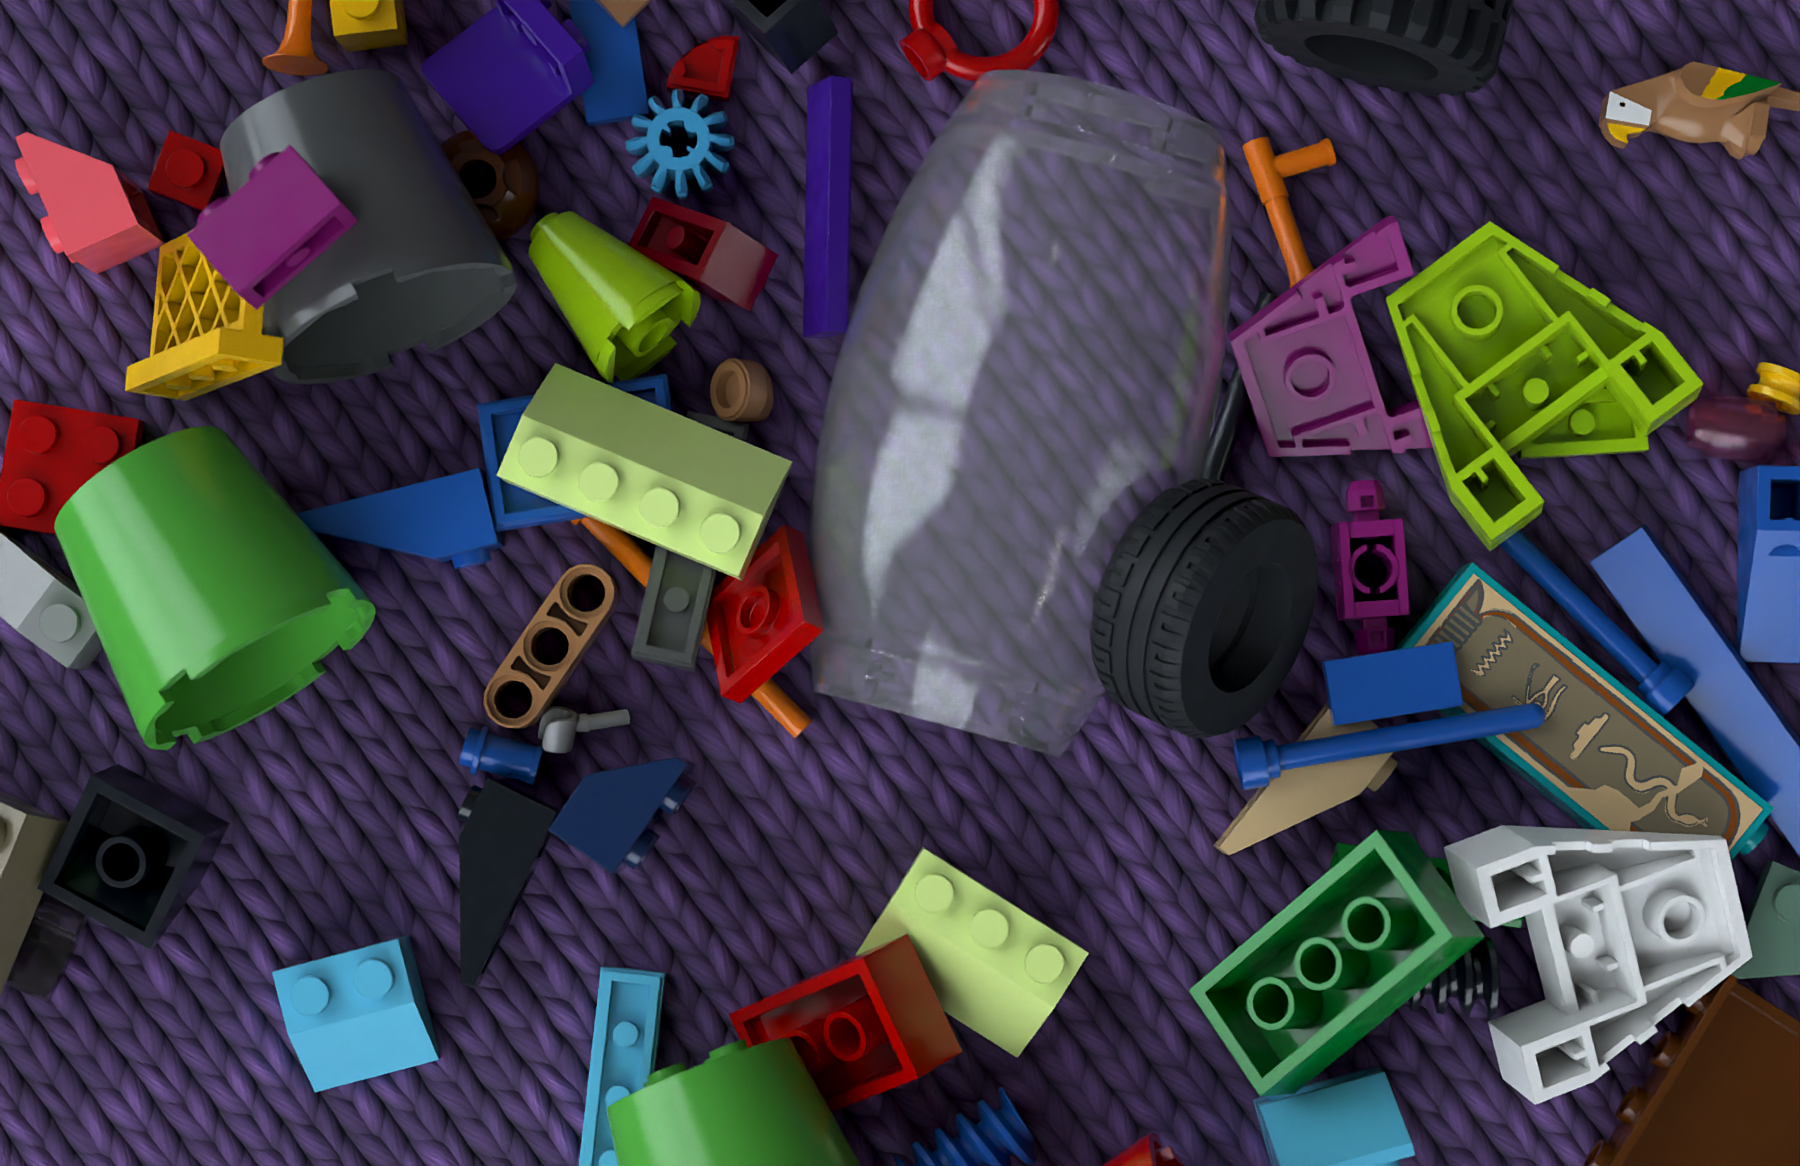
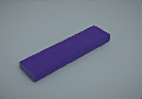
(828, 207)

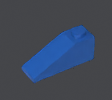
(427, 519)

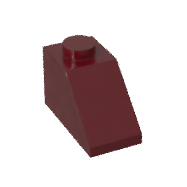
(704, 252)

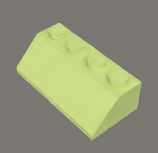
(645, 470)

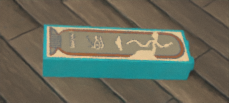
(1600, 746)

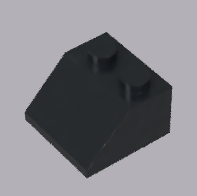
(132, 854)

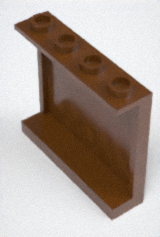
(1717, 1090)

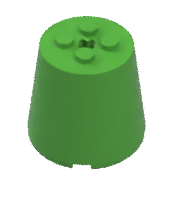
(204, 586)
(730, 1111)

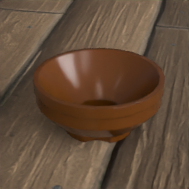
(516, 186)

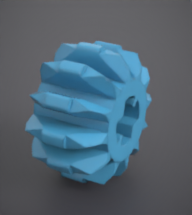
(699, 130)

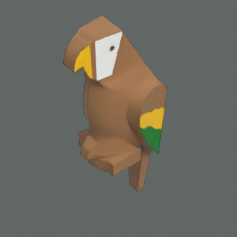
(1696, 107)

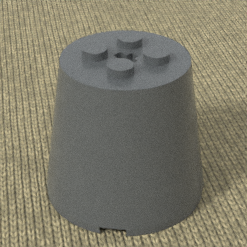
(414, 261)

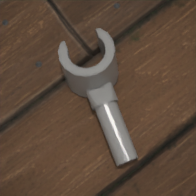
(561, 723)

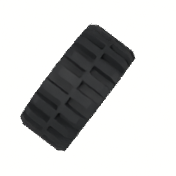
(1392, 42)

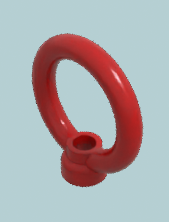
(934, 51)

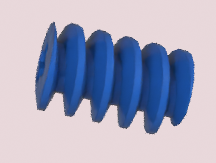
(983, 1144)

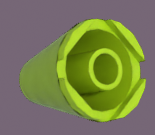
(611, 294)

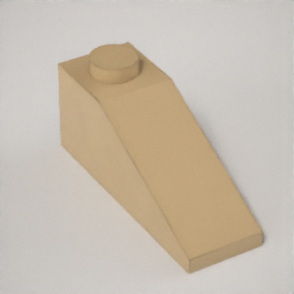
(1306, 790)

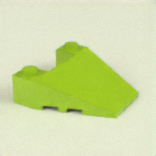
(1508, 351)

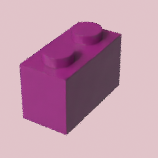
(271, 226)

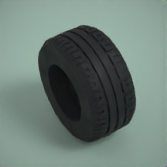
(1204, 607)

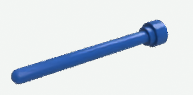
(1657, 683)
(1264, 760)

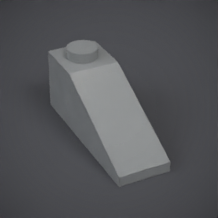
(45, 606)

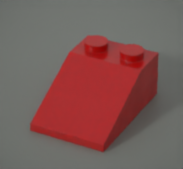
(858, 1023)

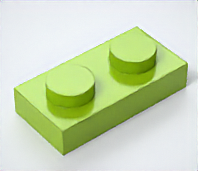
(1591, 429)

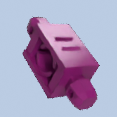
(1365, 502)

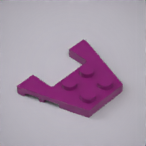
(1310, 363)

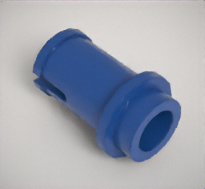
(500, 756)

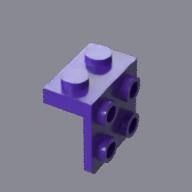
(510, 71)

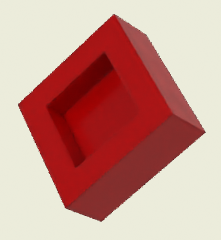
(188, 172)

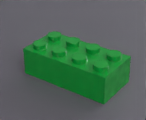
(1335, 963)

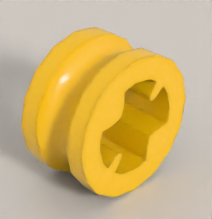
(1777, 385)

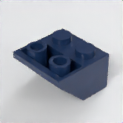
(617, 808)

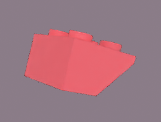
(90, 205)

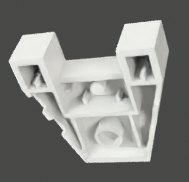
(1617, 936)

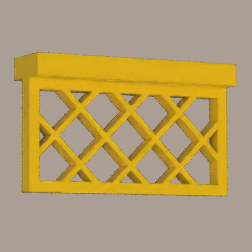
(199, 330)

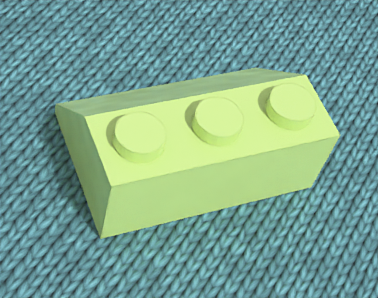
(980, 951)

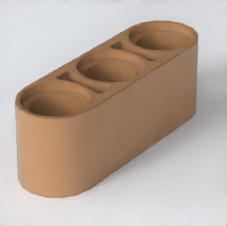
(523, 662)

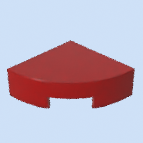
(707, 69)

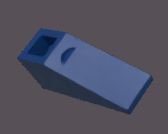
(1769, 565)

